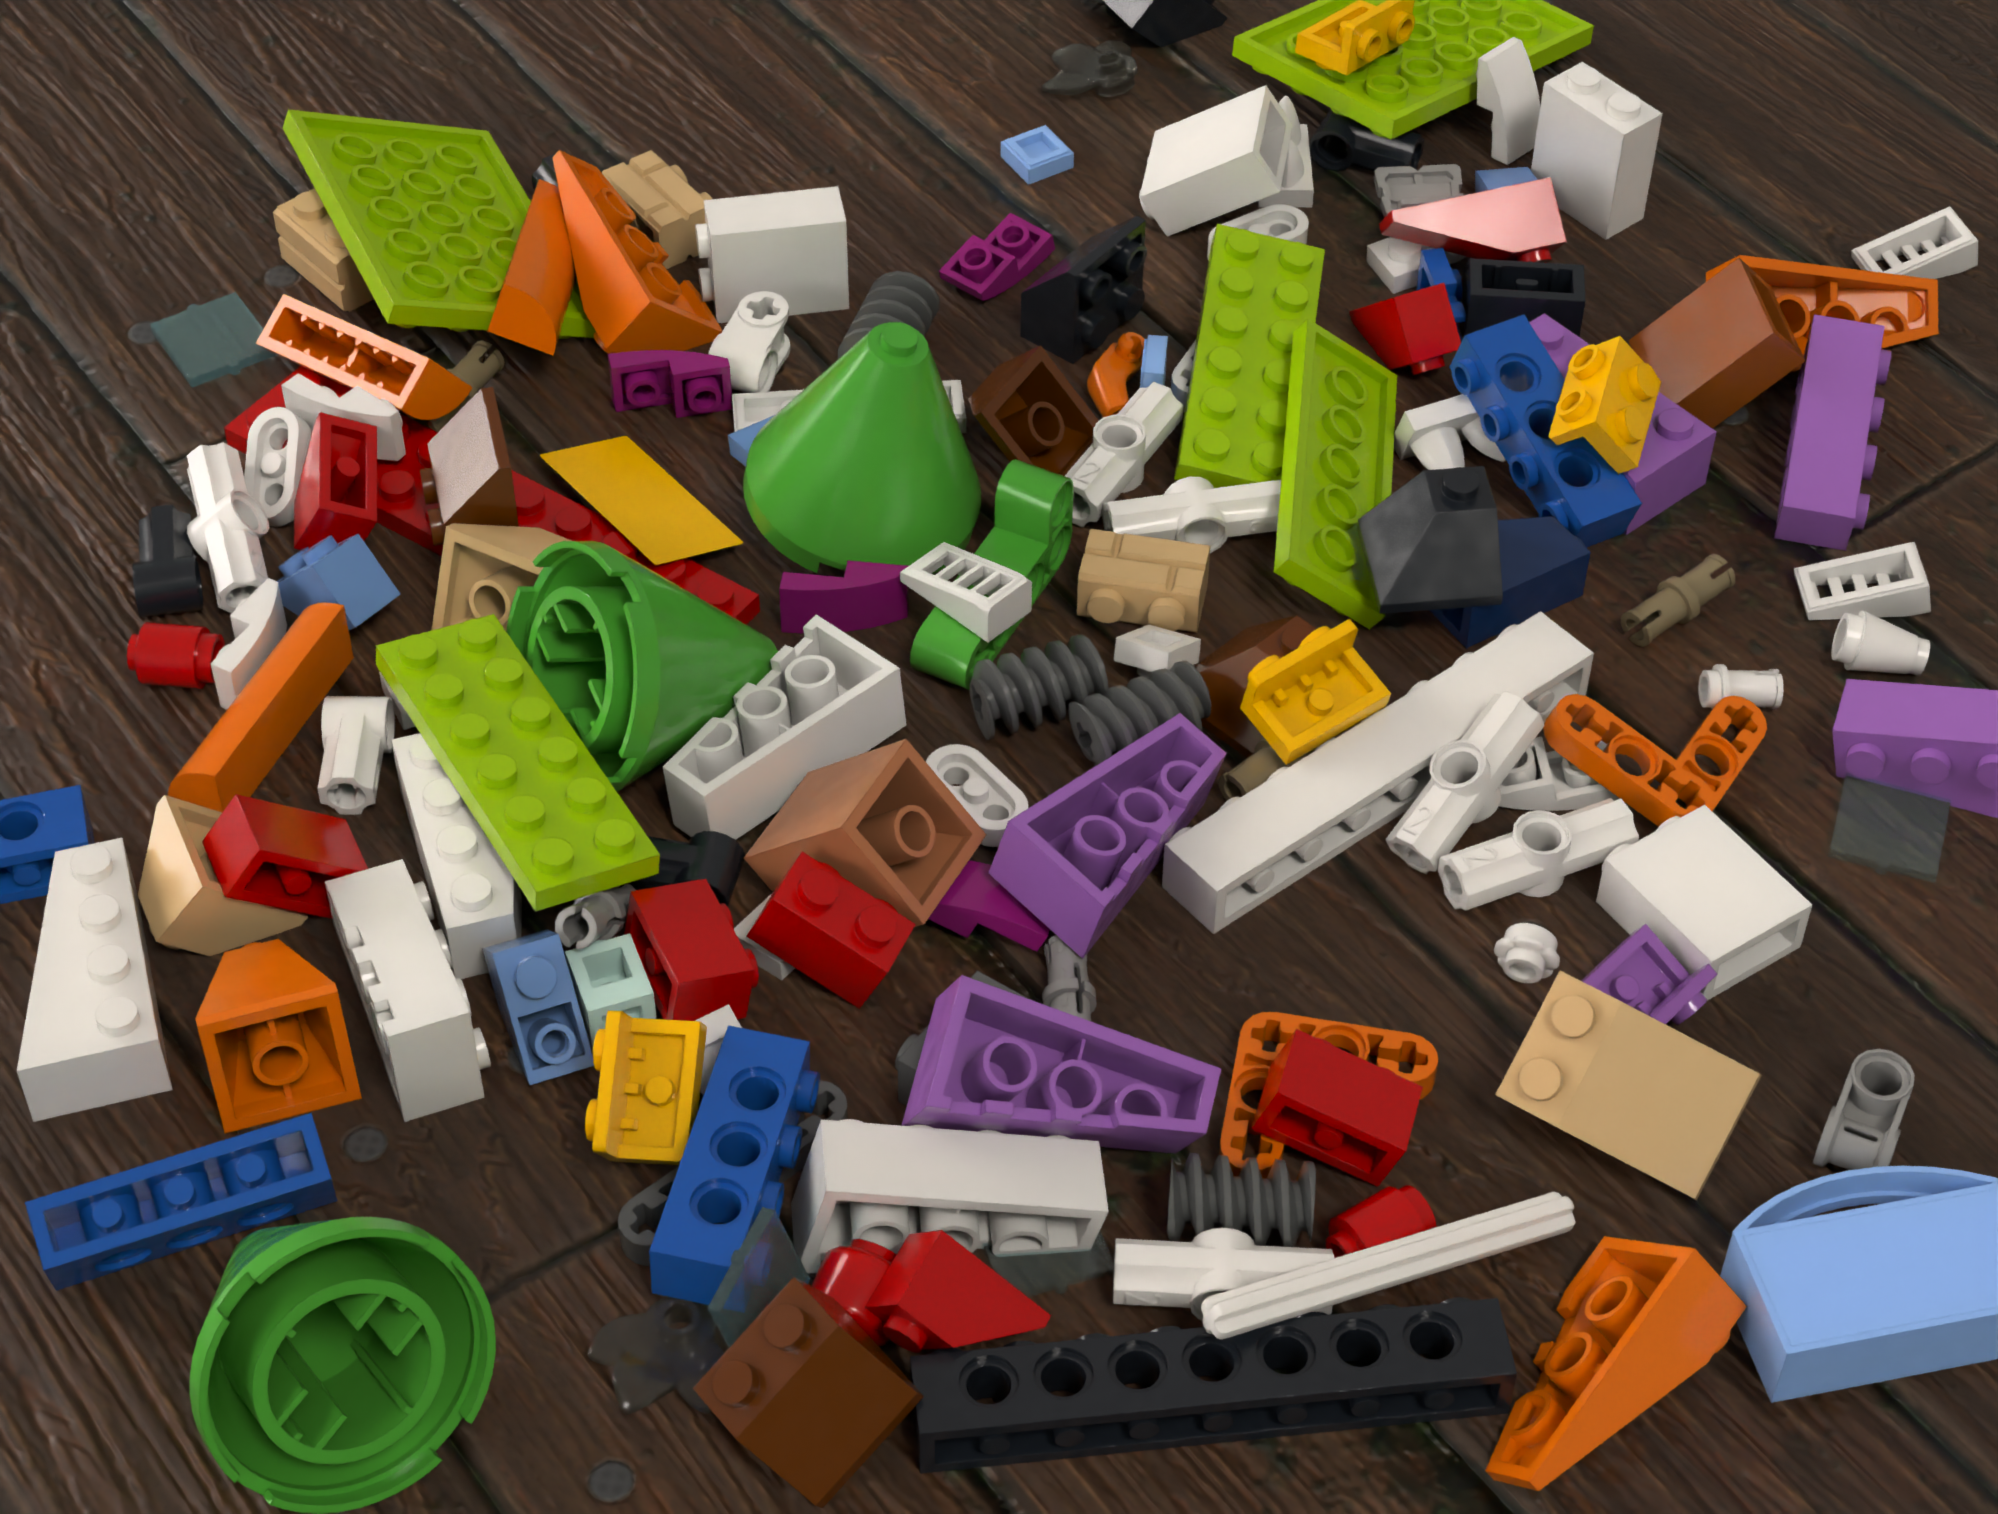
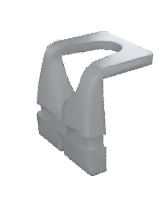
(1407, 187)

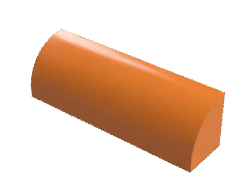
(538, 276)
(361, 359)
(268, 710)

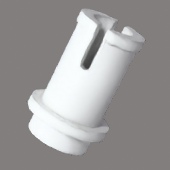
(1759, 687)

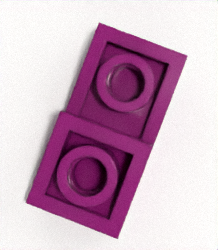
(1000, 260)
(686, 379)
(860, 600)
(983, 900)

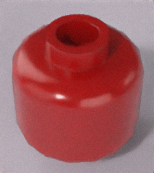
(851, 1278)

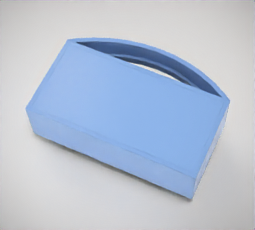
(1868, 1286)

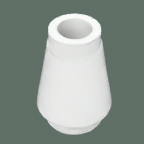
(1878, 646)

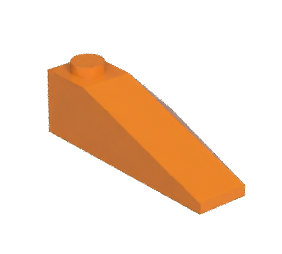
(621, 271)
(1898, 302)
(1630, 1334)

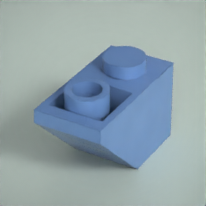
(336, 574)
(539, 1005)

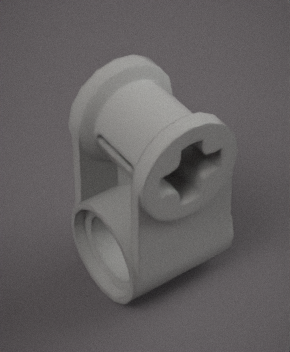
(1866, 1125)

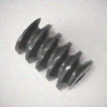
(894, 298)
(1035, 682)
(1128, 713)
(1242, 1199)

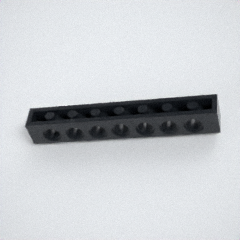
(1181, 1410)

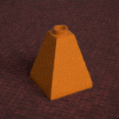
(274, 1037)

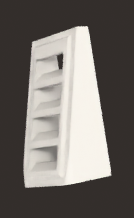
(1944, 228)
(1896, 569)
(985, 616)

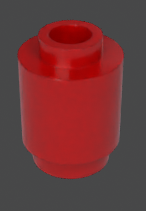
(173, 654)
(1380, 1219)

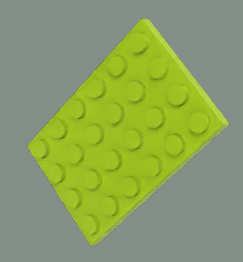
(1426, 73)
(421, 214)

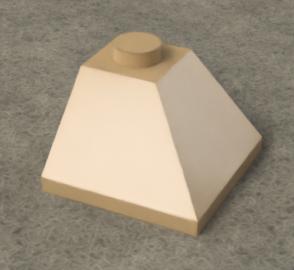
(484, 569)
(184, 894)

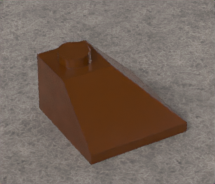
(1034, 413)
(1227, 673)

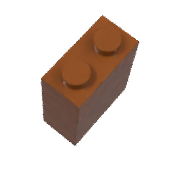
(1720, 345)

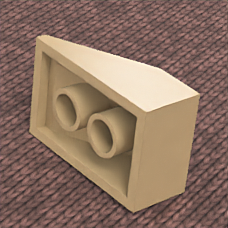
(1628, 1084)

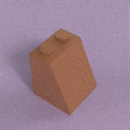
(877, 823)

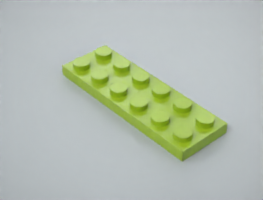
(1242, 356)
(1333, 469)
(517, 762)

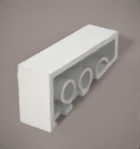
(810, 711)
(466, 878)
(408, 989)
(92, 997)
(970, 1184)

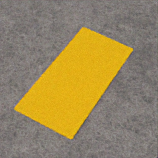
(641, 500)

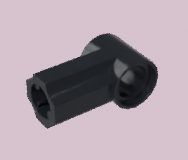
(1346, 142)
(168, 570)
(706, 856)

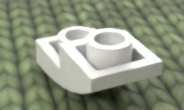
(1510, 92)
(309, 399)
(257, 629)
(1550, 782)

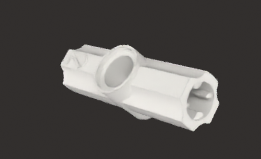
(1121, 449)
(1198, 512)
(226, 524)
(1465, 782)
(1536, 854)
(1192, 1271)

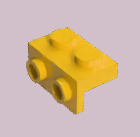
(1357, 34)
(1607, 402)
(1312, 692)
(645, 1088)

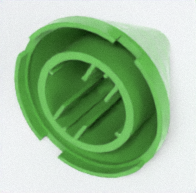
(865, 461)
(630, 655)
(339, 1361)

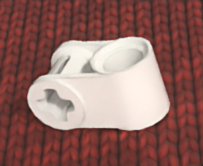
(755, 341)

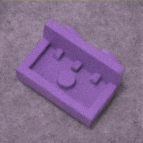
(1651, 978)

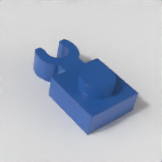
(1435, 270)

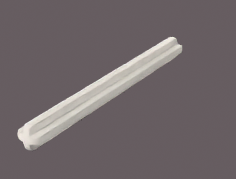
(1386, 1265)

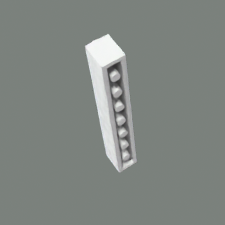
(1360, 777)

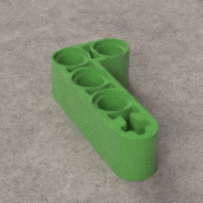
(1028, 537)

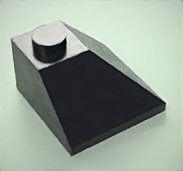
(1434, 543)

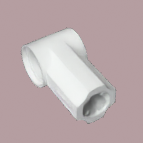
(354, 740)

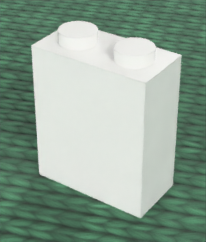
(1596, 149)
(1216, 161)
(777, 245)
(1705, 898)

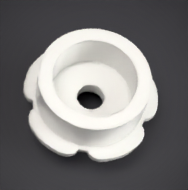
(1527, 952)

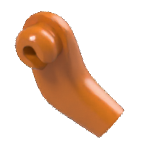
(1112, 372)

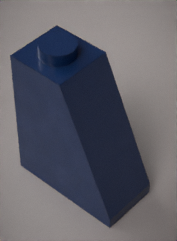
(1539, 572)

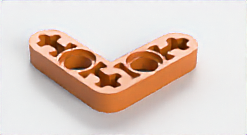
(1678, 776)
(1253, 1065)

